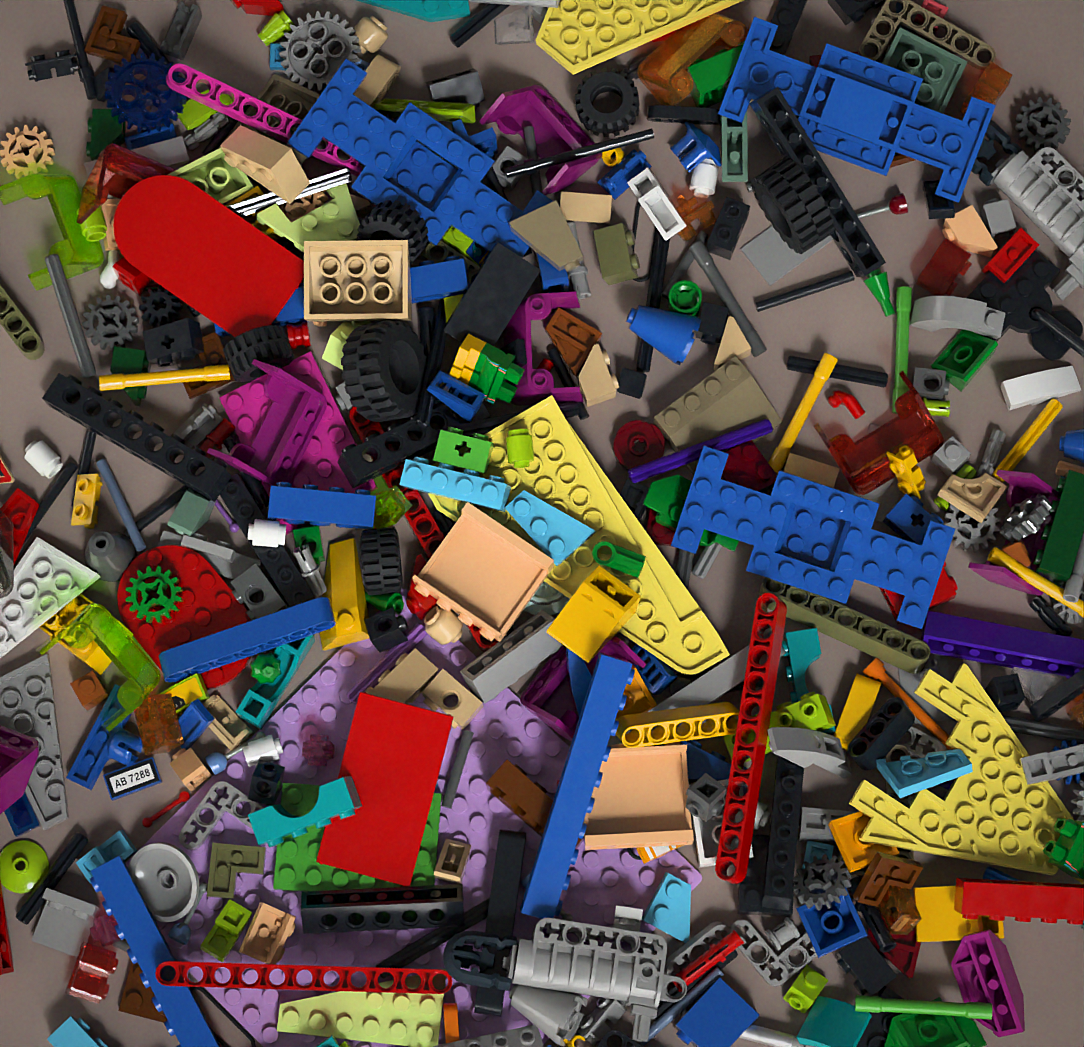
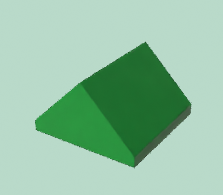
(965, 357)

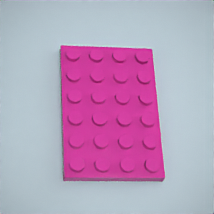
(319, 465)

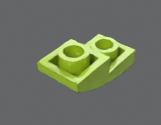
(196, 113)

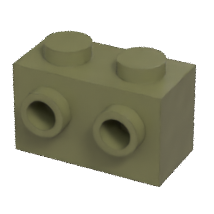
(616, 253)

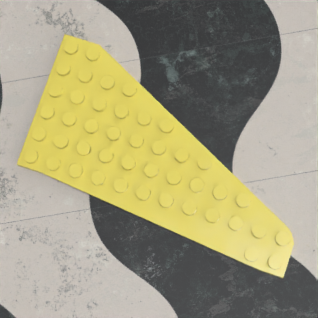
(572, 481)

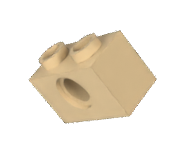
(444, 686)

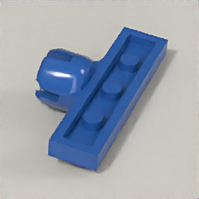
(104, 745)

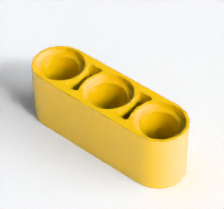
(856, 709)

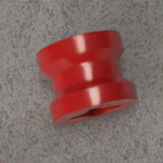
(298, 335)

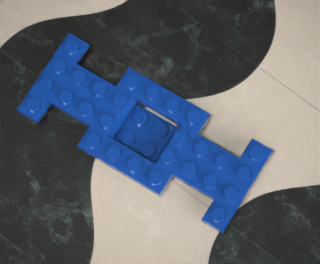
(862, 101)
(408, 171)
(815, 527)

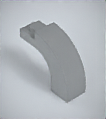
(956, 312)

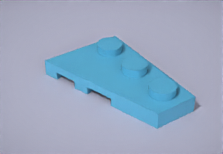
(549, 527)
(921, 773)

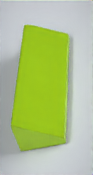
(437, 110)

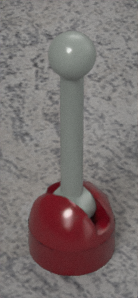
(896, 205)

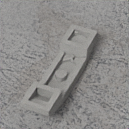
(1053, 765)

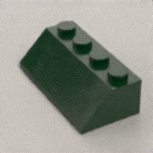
(1064, 532)

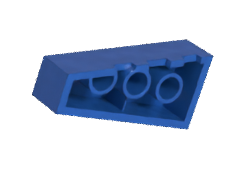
(321, 507)

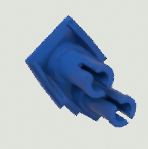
(704, 148)

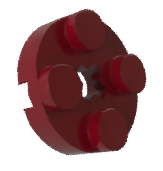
(642, 432)

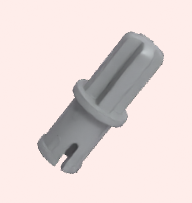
(310, 570)

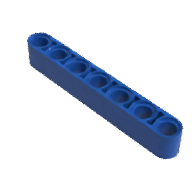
(247, 639)

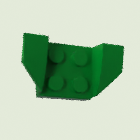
(668, 499)
(933, 1031)

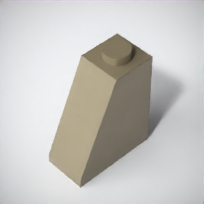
(549, 236)

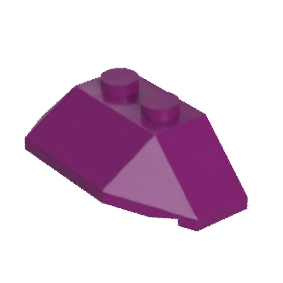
(988, 976)

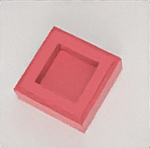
(934, 7)

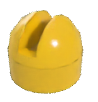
(607, 157)

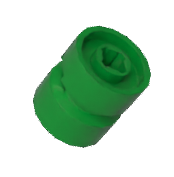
(685, 298)

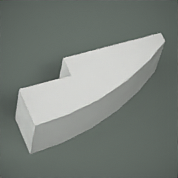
(657, 204)
(1039, 387)

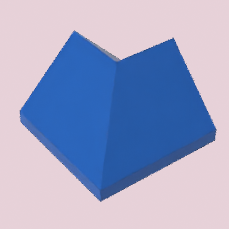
(834, 926)

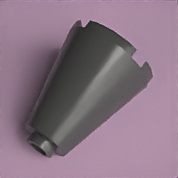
(109, 554)

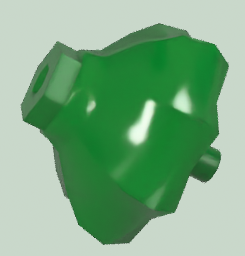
(265, 668)

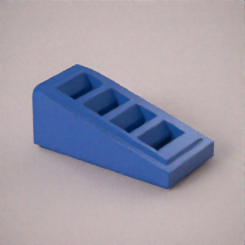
(458, 405)
(664, 681)

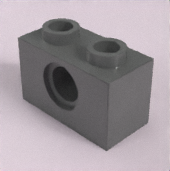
(255, 581)

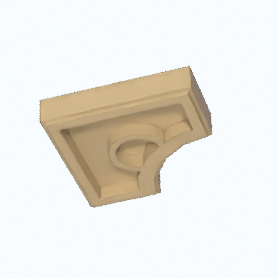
(973, 496)

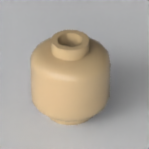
(371, 34)
(443, 625)

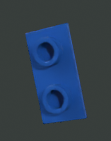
(616, 179)

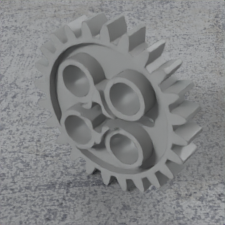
(304, 38)

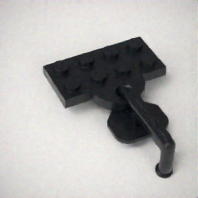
(1025, 294)

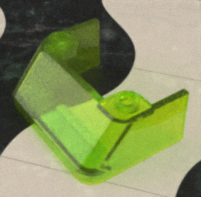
(74, 251)
(98, 624)

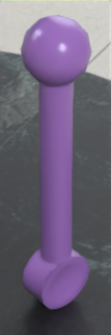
(233, 526)

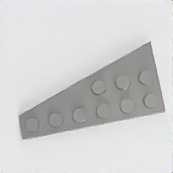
(30, 709)

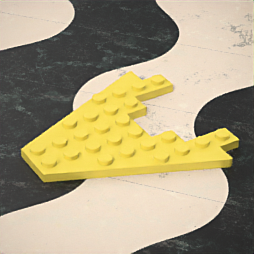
(596, 30)
(986, 813)

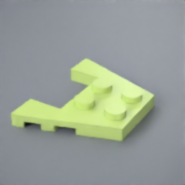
(329, 222)

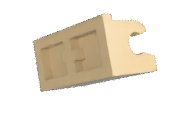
(586, 207)
(227, 724)

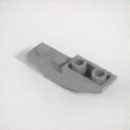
(810, 747)

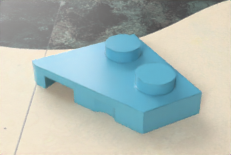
(671, 908)

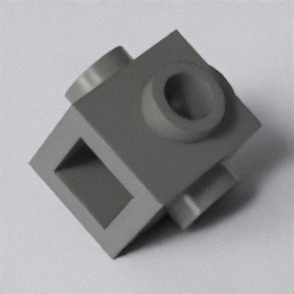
(705, 798)

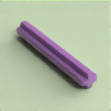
(414, 636)

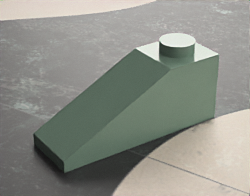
(734, 150)

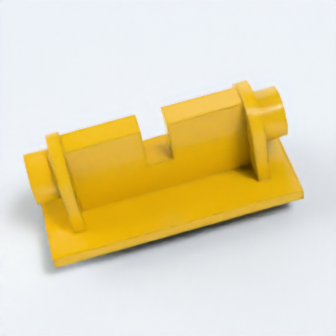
(909, 480)
(86, 494)

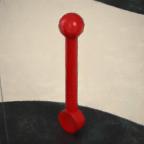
(183, 797)

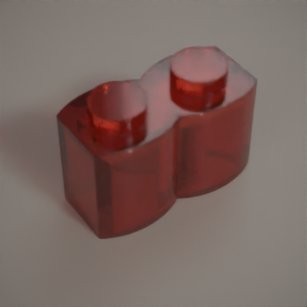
(944, 269)
(91, 973)

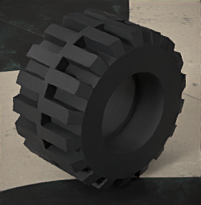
(601, 83)
(397, 220)
(263, 344)
(381, 561)

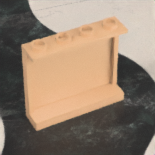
(483, 573)
(641, 799)

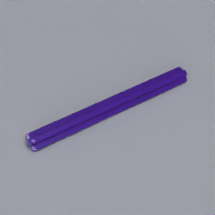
(694, 452)

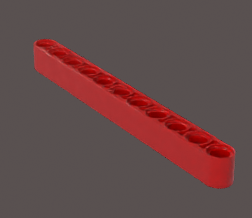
(415, 517)
(756, 749)
(290, 983)

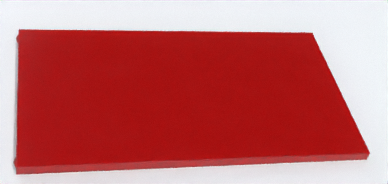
(395, 766)

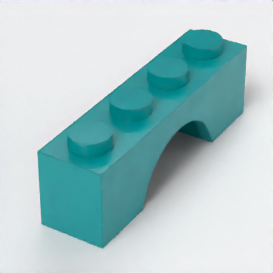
(802, 650)
(263, 698)
(334, 800)

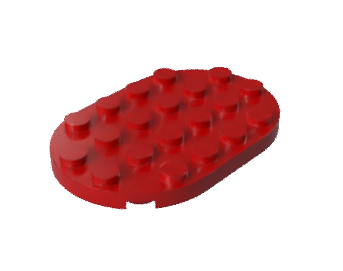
(205, 608)

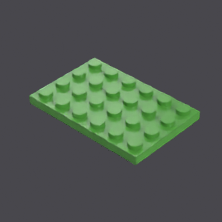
(297, 857)

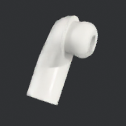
(108, 276)

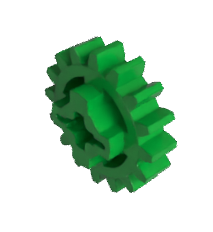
(148, 603)

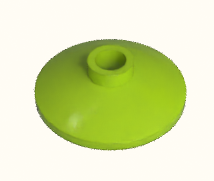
(35, 866)

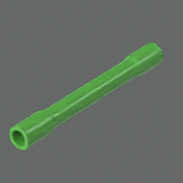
(903, 310)
(877, 1004)

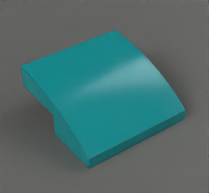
(833, 1024)

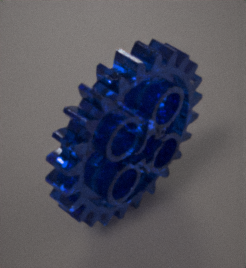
(135, 111)

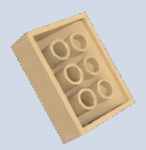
(357, 281)

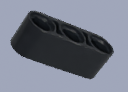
(881, 733)

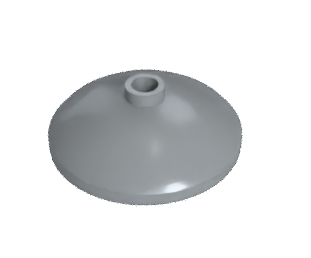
(152, 872)

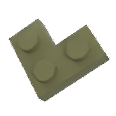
(227, 862)

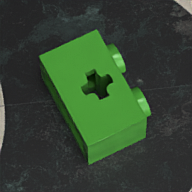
(448, 453)

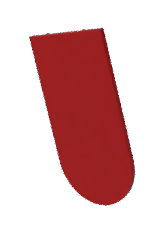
(205, 253)

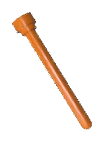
(877, 671)

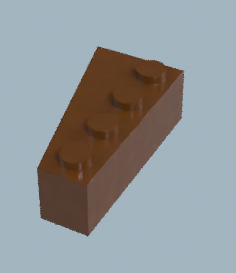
(522, 796)

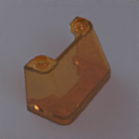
(665, 67)

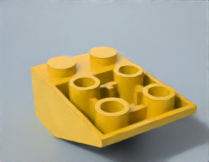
(594, 614)
(91, 654)
(942, 922)

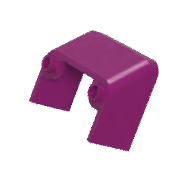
(553, 131)
(538, 383)
(284, 431)
(1021, 487)
(550, 691)
(17, 762)

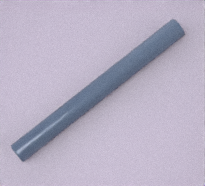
(121, 505)
(679, 1006)

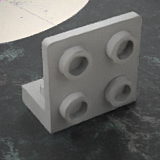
(65, 922)

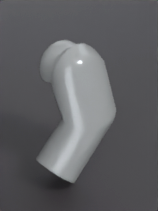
(931, 664)

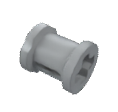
(782, 933)

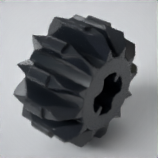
(158, 299)

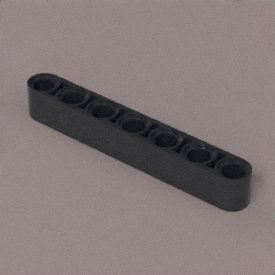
(501, 913)

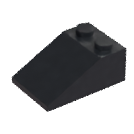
(751, 888)

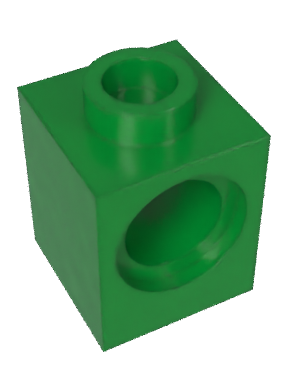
(310, 535)

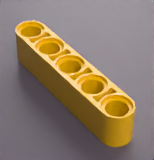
(669, 719)

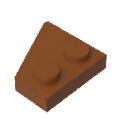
(572, 339)

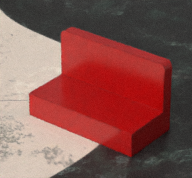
(1011, 255)

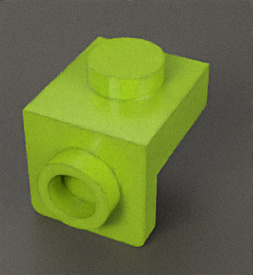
(805, 989)

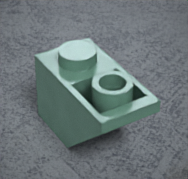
(191, 513)

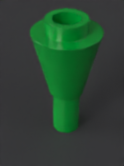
(879, 287)
(386, 601)

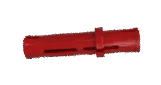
(732, 940)

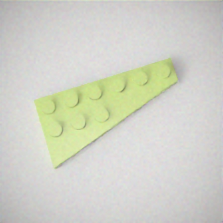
(369, 1016)

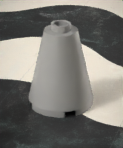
(549, 1010)

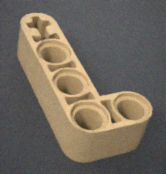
(379, 79)

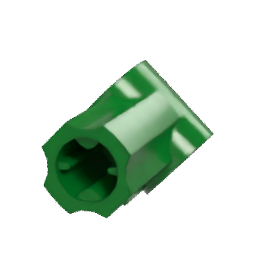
(621, 559)

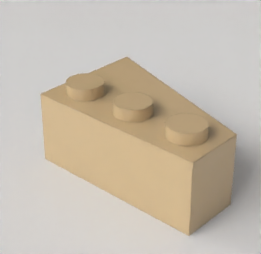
(265, 162)
(407, 679)

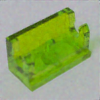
(389, 507)

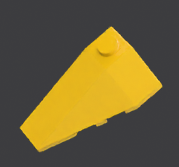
(346, 596)

